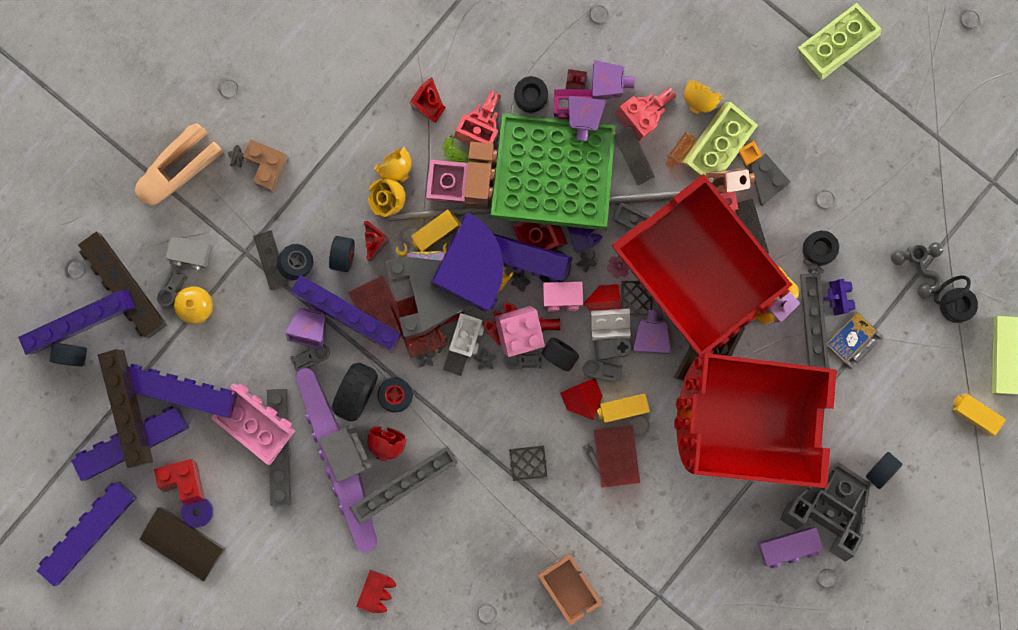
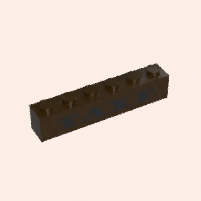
(118, 278)
(125, 408)

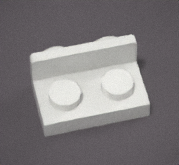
(610, 324)
(466, 335)

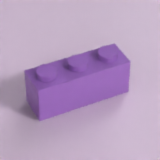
(790, 547)

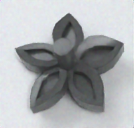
(236, 155)
(587, 260)
(813, 266)
(520, 281)
(425, 358)
(485, 359)

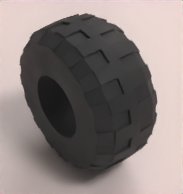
(354, 391)

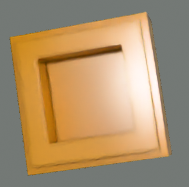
(749, 153)

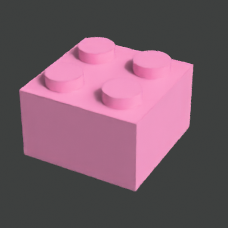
(447, 181)
(562, 296)
(519, 331)

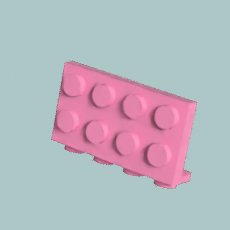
(256, 425)

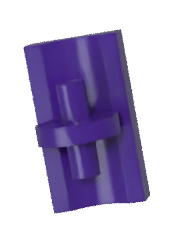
(838, 298)

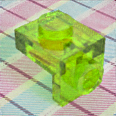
(455, 154)

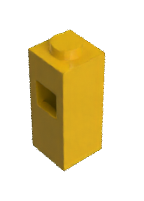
(435, 231)
(623, 408)
(978, 414)

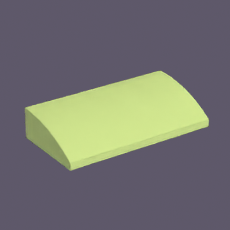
(839, 41)
(720, 141)
(1005, 355)

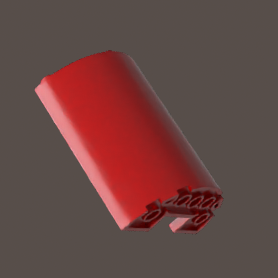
(702, 266)
(755, 420)

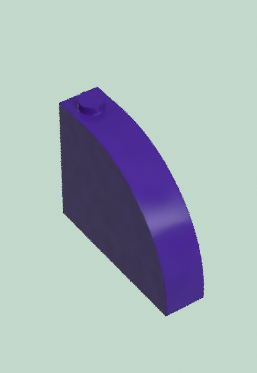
(472, 265)

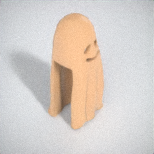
(156, 185)

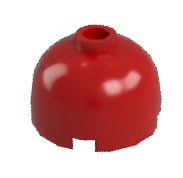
(385, 444)

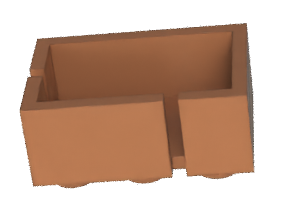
(480, 175)
(569, 588)

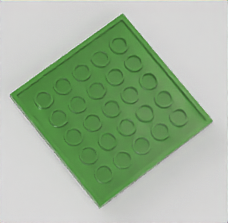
(551, 175)

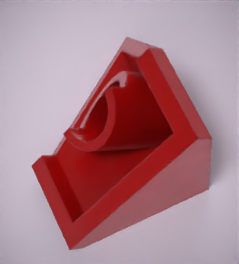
(428, 101)
(374, 240)
(604, 298)
(583, 398)

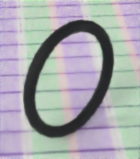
(958, 296)

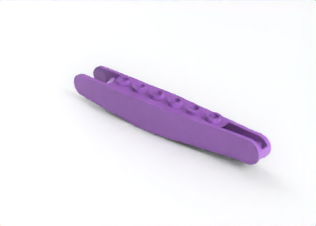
(351, 489)

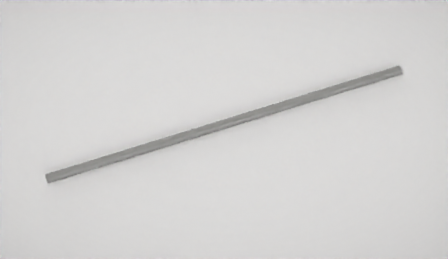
(462, 211)

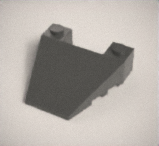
(432, 303)
(836, 508)

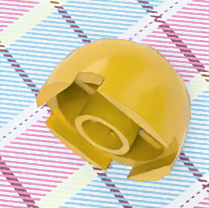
(700, 97)
(395, 166)
(386, 197)
(193, 305)

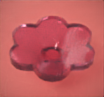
(615, 270)

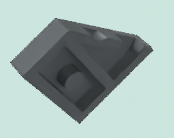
(768, 178)

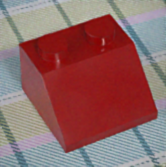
(540, 235)

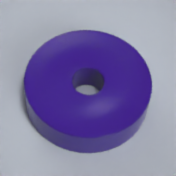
(193, 520)

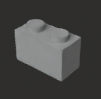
(188, 252)

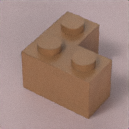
(270, 164)

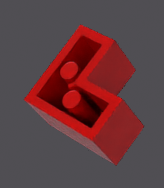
(183, 476)

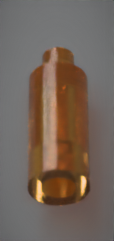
(680, 149)

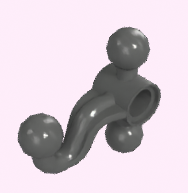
(935, 250)

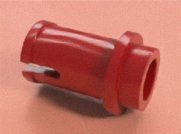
(550, 324)

